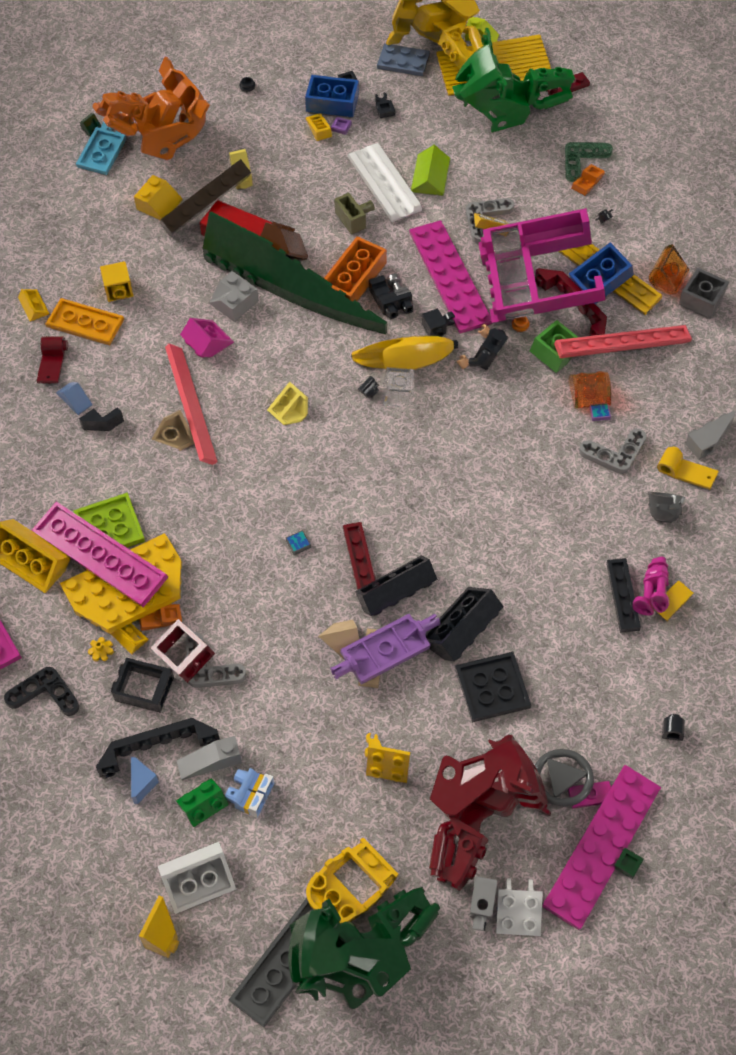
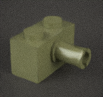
(352, 214)

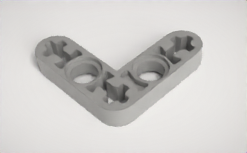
(480, 207)
(615, 458)
(231, 668)

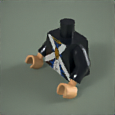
(488, 350)

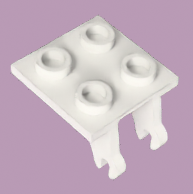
(519, 910)

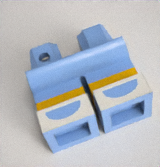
(252, 793)

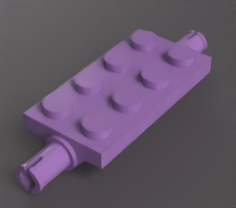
(385, 648)

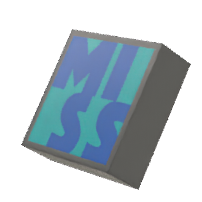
(298, 542)

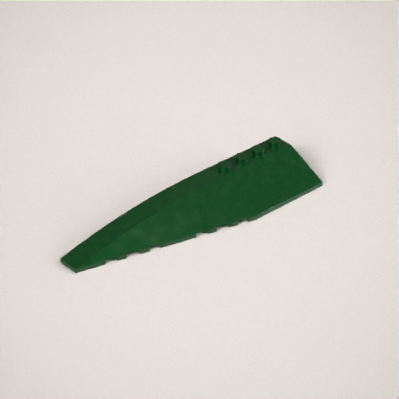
(263, 265)

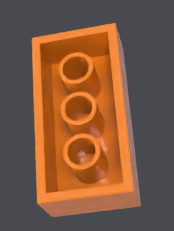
(355, 268)

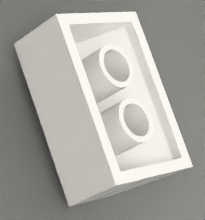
(196, 877)

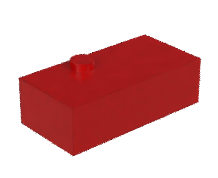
(240, 217)

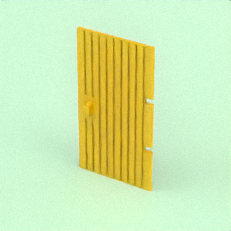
(518, 53)

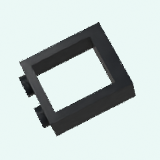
(156, 704)

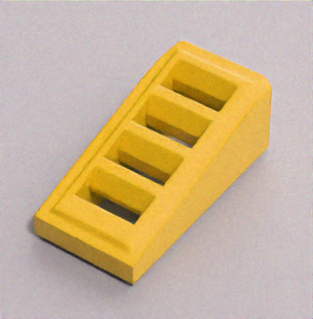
(321, 129)

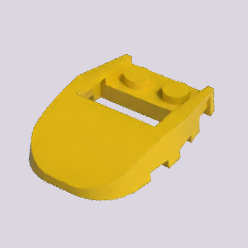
(326, 886)

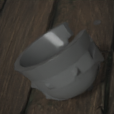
(665, 506)

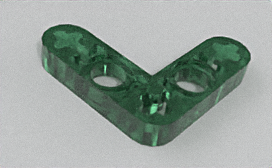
(576, 155)

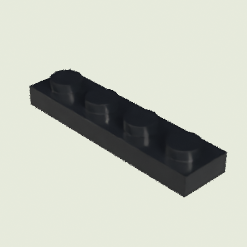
(623, 595)

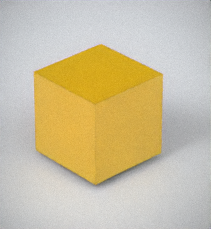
(116, 281)

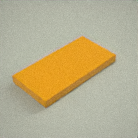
(85, 321)

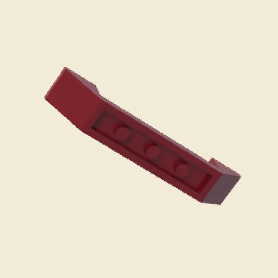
(548, 278)

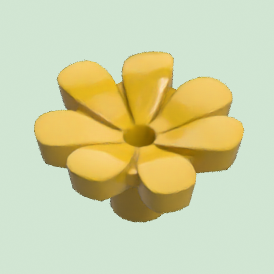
(100, 649)

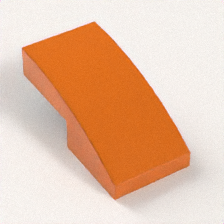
(588, 179)
(161, 618)

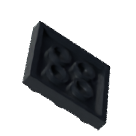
(492, 686)

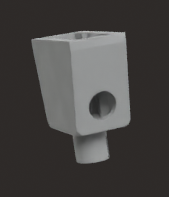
(483, 892)

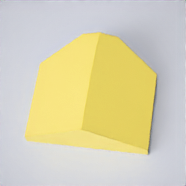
(290, 405)

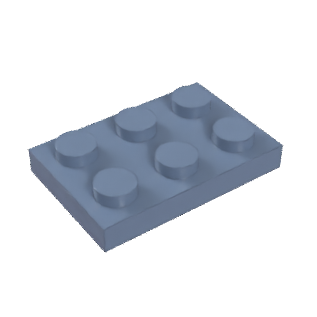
(403, 59)

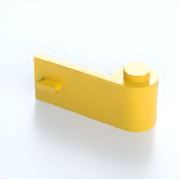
(678, 468)

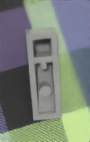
(210, 758)

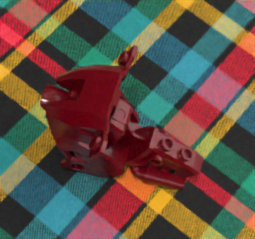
(474, 797)

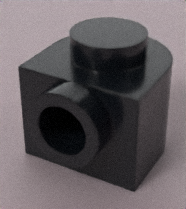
(673, 727)

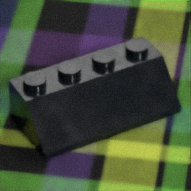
(463, 622)

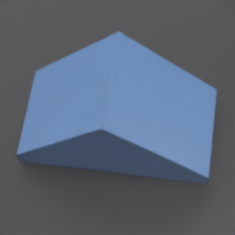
(74, 397)
(142, 780)

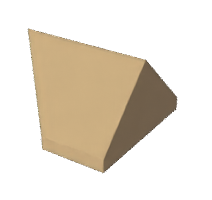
(174, 431)
(340, 635)

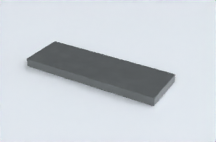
(270, 978)

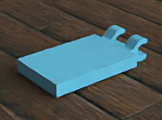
(101, 150)

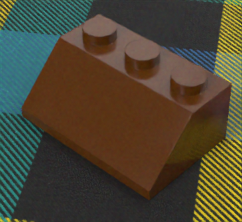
(285, 238)

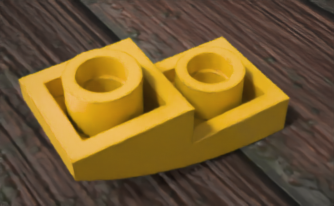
(678, 596)

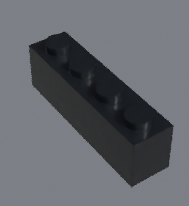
(396, 585)

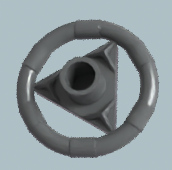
(566, 776)

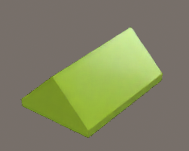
(431, 172)

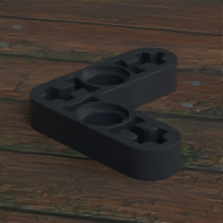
(49, 685)

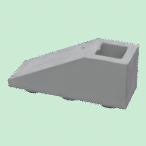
(706, 439)

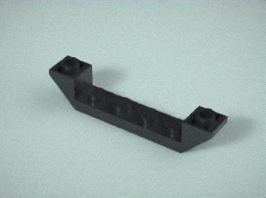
(109, 765)

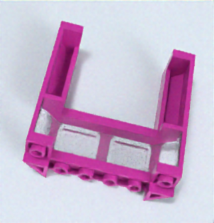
(508, 255)

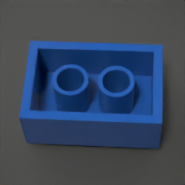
(332, 95)
(609, 264)

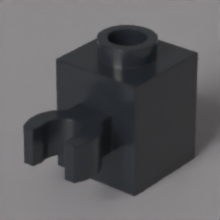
(435, 323)

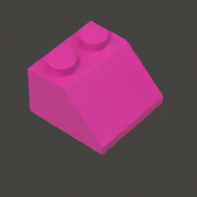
(205, 337)

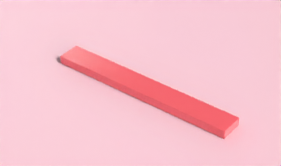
(622, 341)
(191, 404)

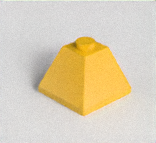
(159, 931)

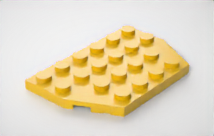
(109, 607)

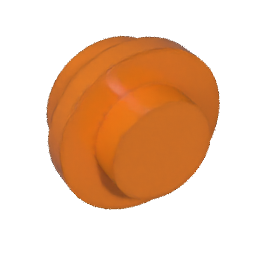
(520, 324)

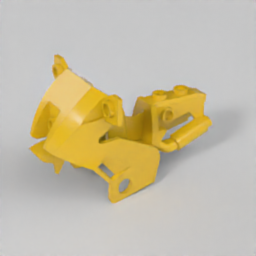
(440, 23)

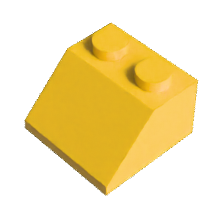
(157, 198)

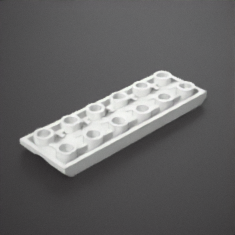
(385, 182)

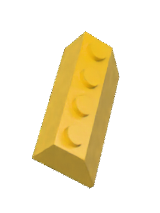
(30, 555)

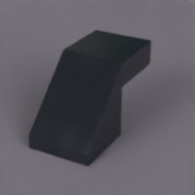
(95, 422)

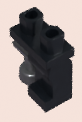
(391, 301)

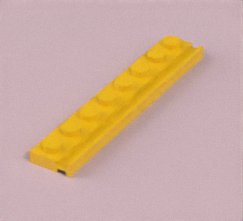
(632, 291)

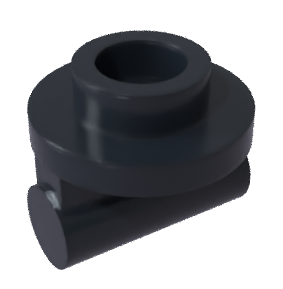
(369, 387)

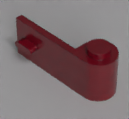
(52, 358)

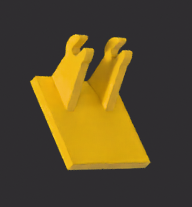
(386, 762)

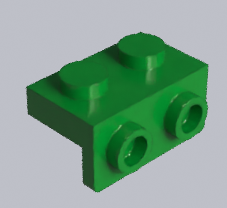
(202, 802)

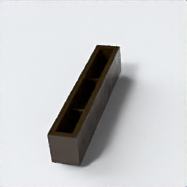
(205, 197)

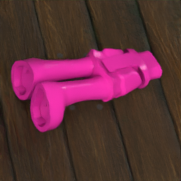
(655, 578)

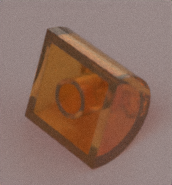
(668, 271)
(590, 389)

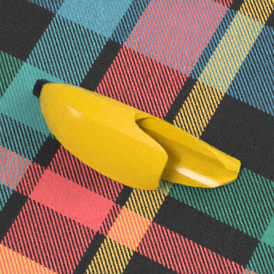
(405, 352)

